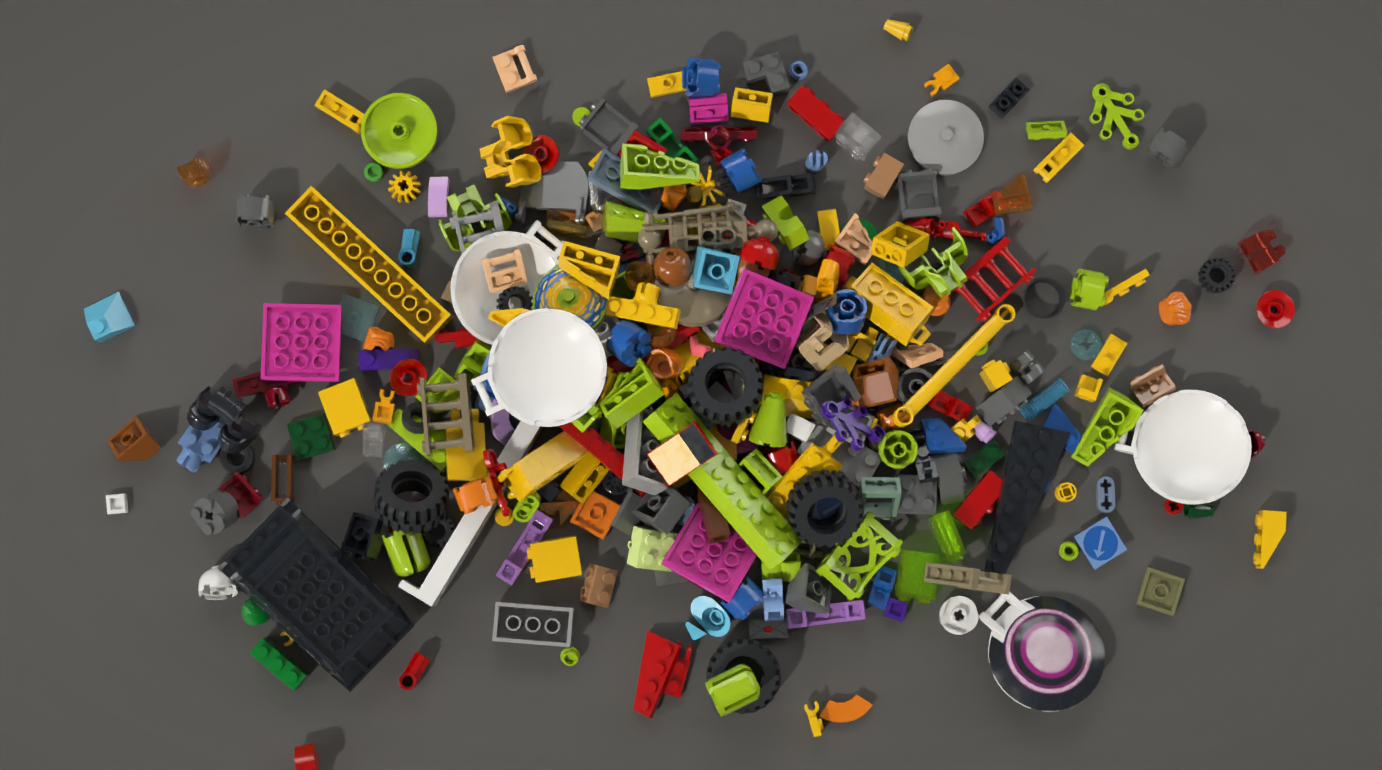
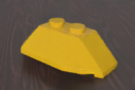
(791, 391)

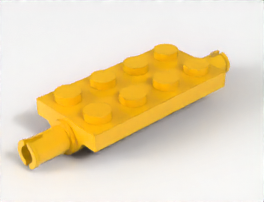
(811, 460)

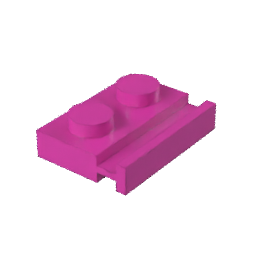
(708, 109)

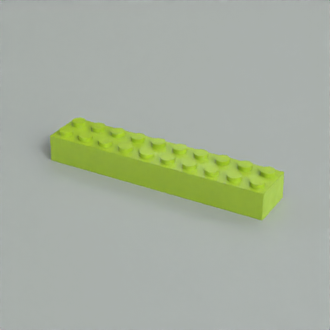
(730, 488)

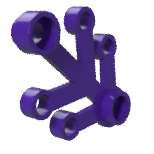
(831, 411)

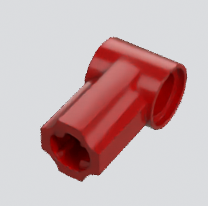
(415, 670)

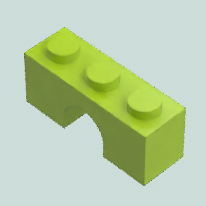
(790, 228)

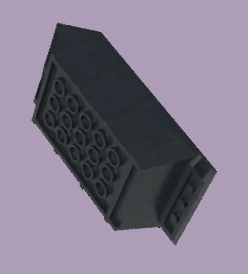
(317, 594)

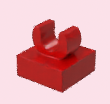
(718, 155)

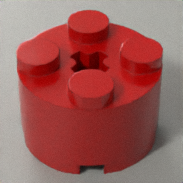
(843, 258)
(781, 457)

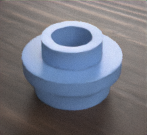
(798, 64)

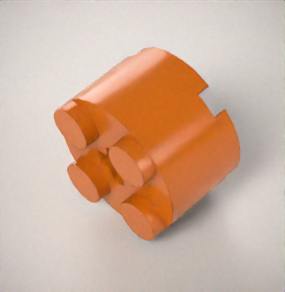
(475, 494)

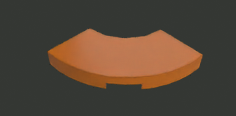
(845, 711)

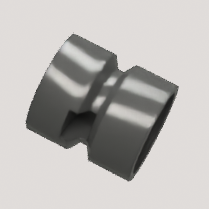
(1024, 360)

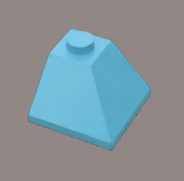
(715, 270)
(108, 318)

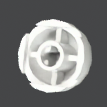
(216, 585)

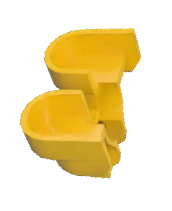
(522, 169)

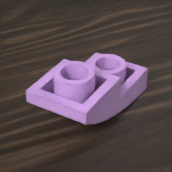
(437, 196)

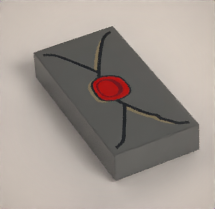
(767, 629)

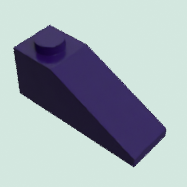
(384, 360)

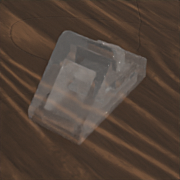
(373, 440)

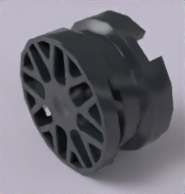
(613, 484)

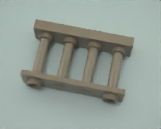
(462, 404)
(967, 578)

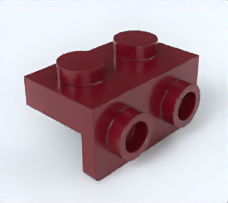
(245, 496)

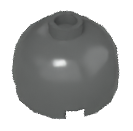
(811, 251)

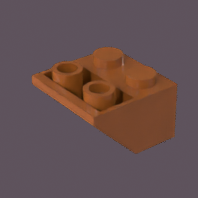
(876, 382)

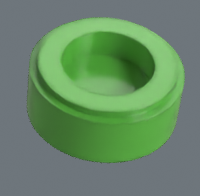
(373, 172)

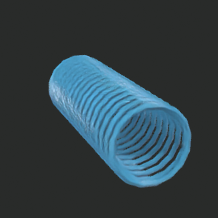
(1043, 405)

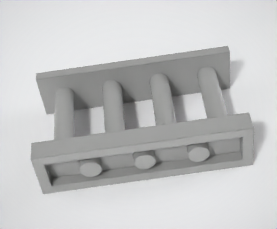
(491, 214)

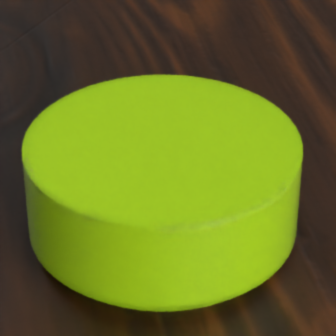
(578, 114)

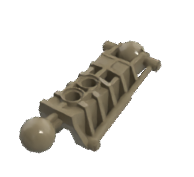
(733, 220)

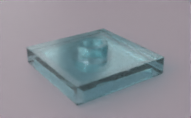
(357, 317)

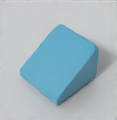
(694, 631)

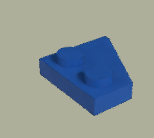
(1057, 420)

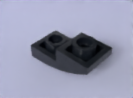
(1009, 98)

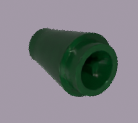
(1198, 510)

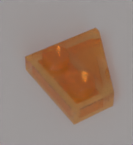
(1013, 198)

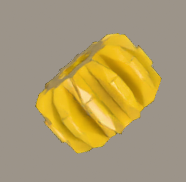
(412, 187)

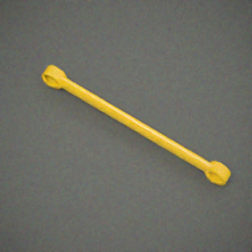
(954, 365)

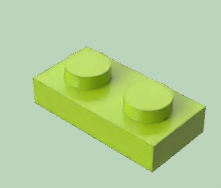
(1045, 130)

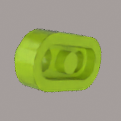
(526, 508)

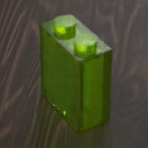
(946, 536)
(911, 576)

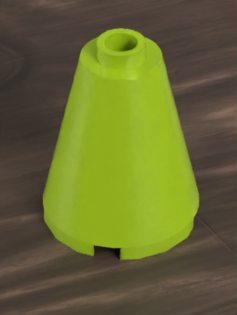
(770, 422)

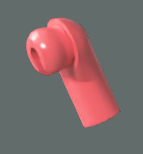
(698, 349)

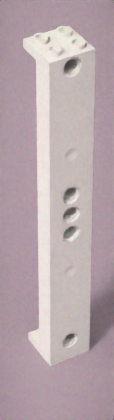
(470, 525)

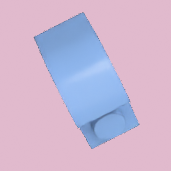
(773, 599)

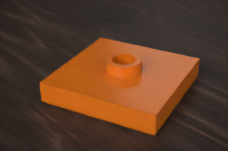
(596, 514)

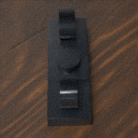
(924, 461)

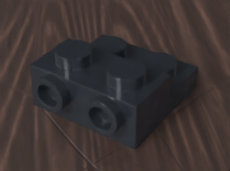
(363, 537)

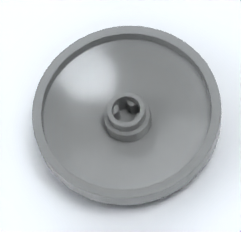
(945, 137)

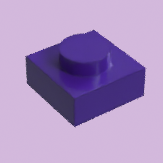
(895, 609)

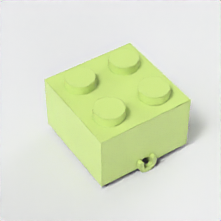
(649, 548)

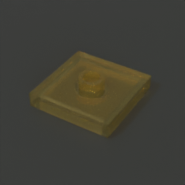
(567, 227)

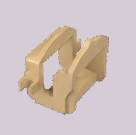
(813, 340)

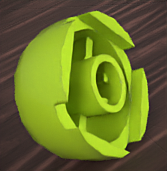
(898, 449)

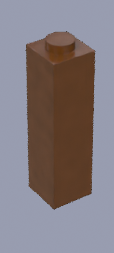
(714, 522)

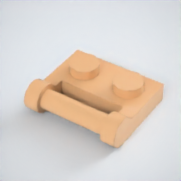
(508, 70)
(504, 277)

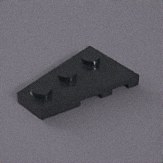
(804, 373)

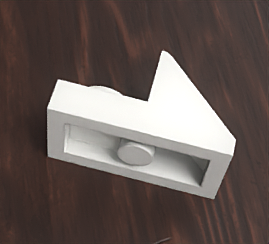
(799, 428)

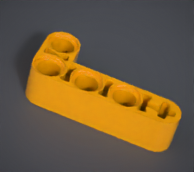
(826, 282)

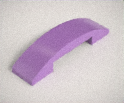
(518, 557)
(838, 613)

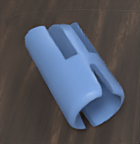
(816, 161)
(882, 348)

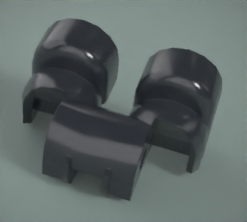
(209, 408)

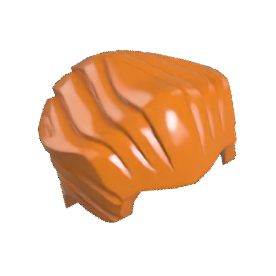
(673, 196)
(940, 305)
(1175, 309)
(378, 337)
(665, 363)
(886, 420)

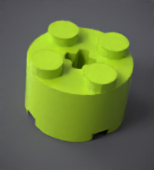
(1088, 289)

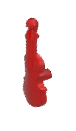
(944, 230)
(494, 470)

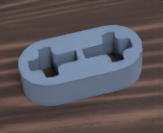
(1110, 493)

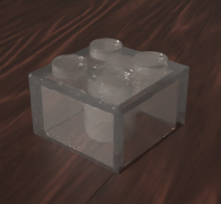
(857, 137)

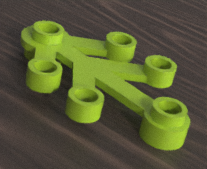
(1114, 113)

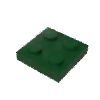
(310, 437)

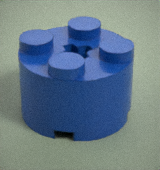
(701, 77)
(740, 171)
(848, 313)
(629, 342)
(744, 599)

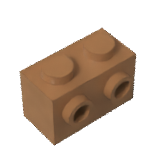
(883, 176)

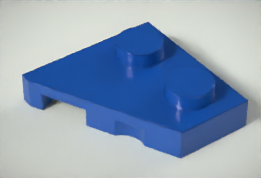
(940, 437)

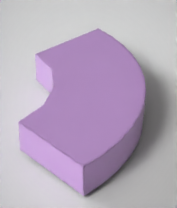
(501, 425)

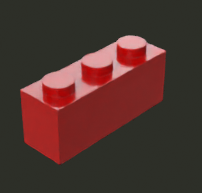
(815, 113)
(979, 501)

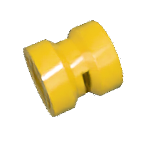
(1062, 494)

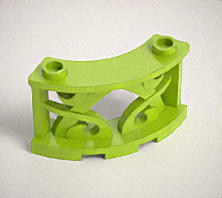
(832, 562)

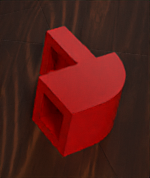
(306, 757)

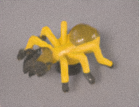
(704, 188)

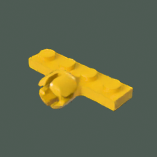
(644, 308)

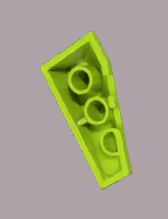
(649, 169)
(1109, 422)
(415, 440)

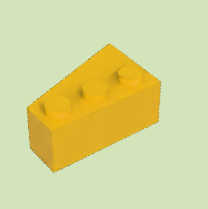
(590, 267)

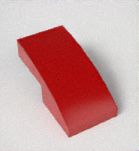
(981, 211)
(950, 406)

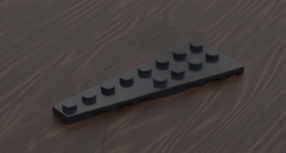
(1027, 471)

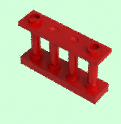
(988, 262)

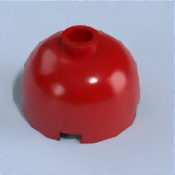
(760, 252)

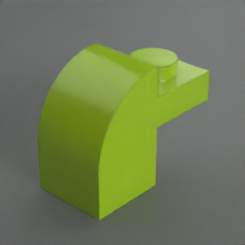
(473, 360)

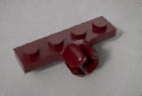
(718, 136)
(253, 385)

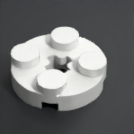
(963, 625)

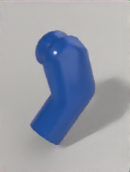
(510, 206)
(999, 231)

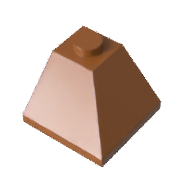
(133, 442)

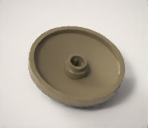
(697, 305)

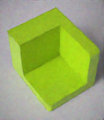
(588, 418)

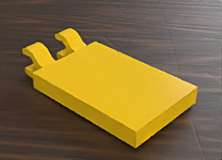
(464, 465)

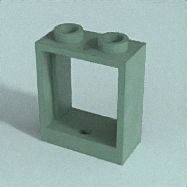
(890, 489)

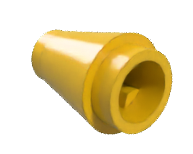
(898, 29)

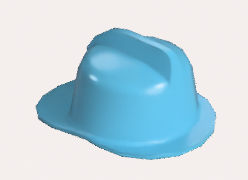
(711, 615)

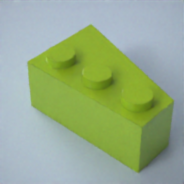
(624, 222)
(632, 395)

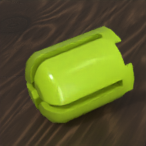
(398, 554)
(733, 689)

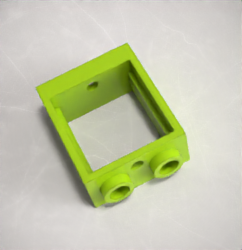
(761, 469)

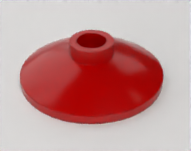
(543, 143)
(1284, 309)
(408, 385)

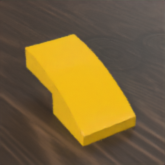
(828, 226)

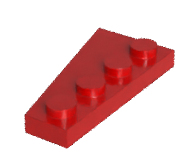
(656, 667)

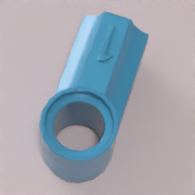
(409, 246)

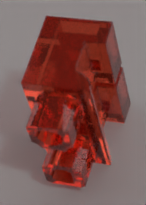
(1259, 242)

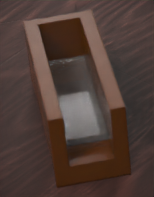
(282, 478)

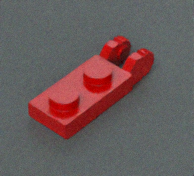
(678, 675)

